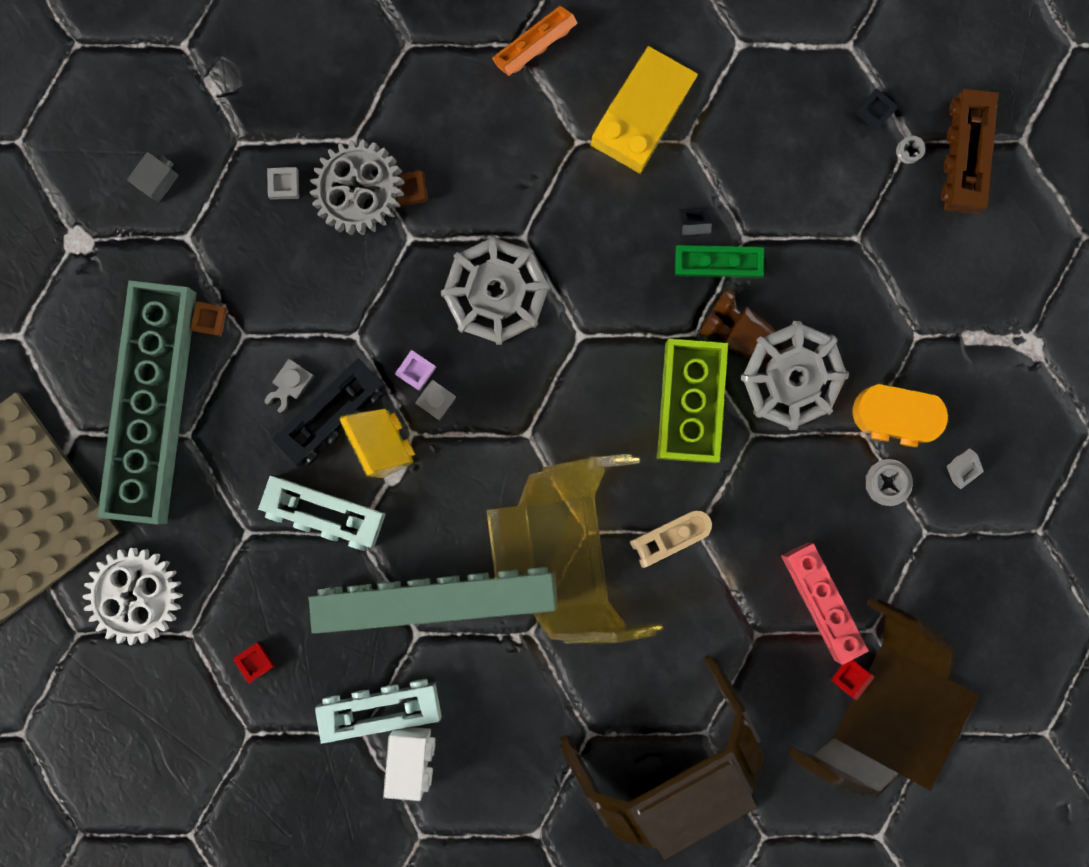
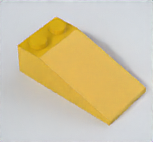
(643, 109)
(378, 442)

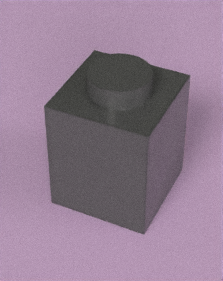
(153, 176)

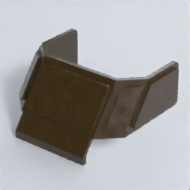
(904, 716)
(691, 802)

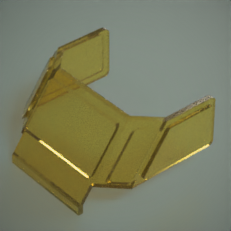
(561, 531)

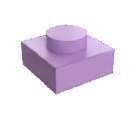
(415, 370)

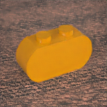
(900, 415)

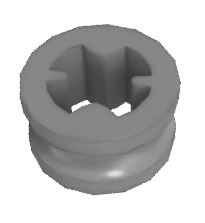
(917, 143)

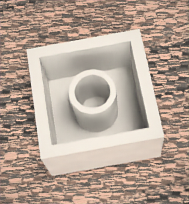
(407, 763)

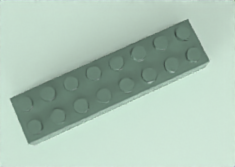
(147, 403)
(436, 602)

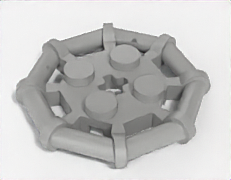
(502, 305)
(780, 369)

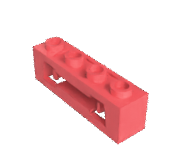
(824, 603)

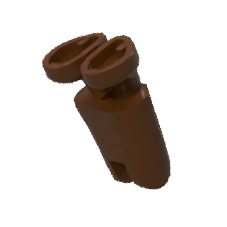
(746, 329)

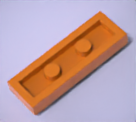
(534, 40)

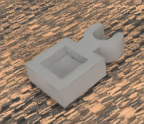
(291, 382)

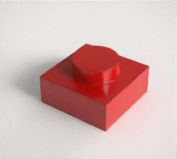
(254, 662)
(852, 679)

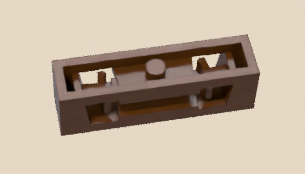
(968, 111)

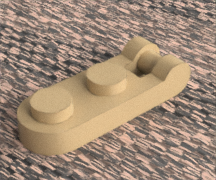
(672, 537)

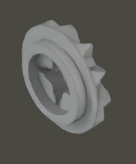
(902, 481)

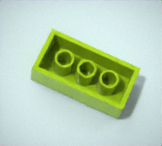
(692, 401)

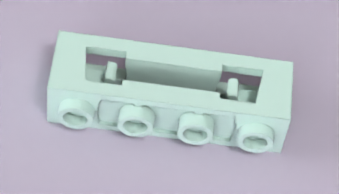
(276, 497)
(330, 720)

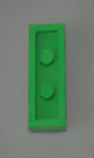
(719, 261)

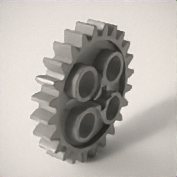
(362, 161)

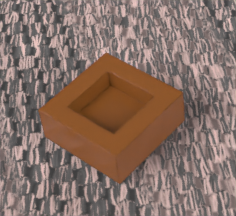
(208, 319)

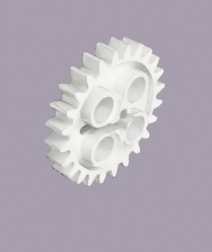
(108, 588)

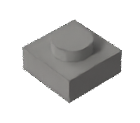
(283, 183)
(435, 400)
(965, 468)

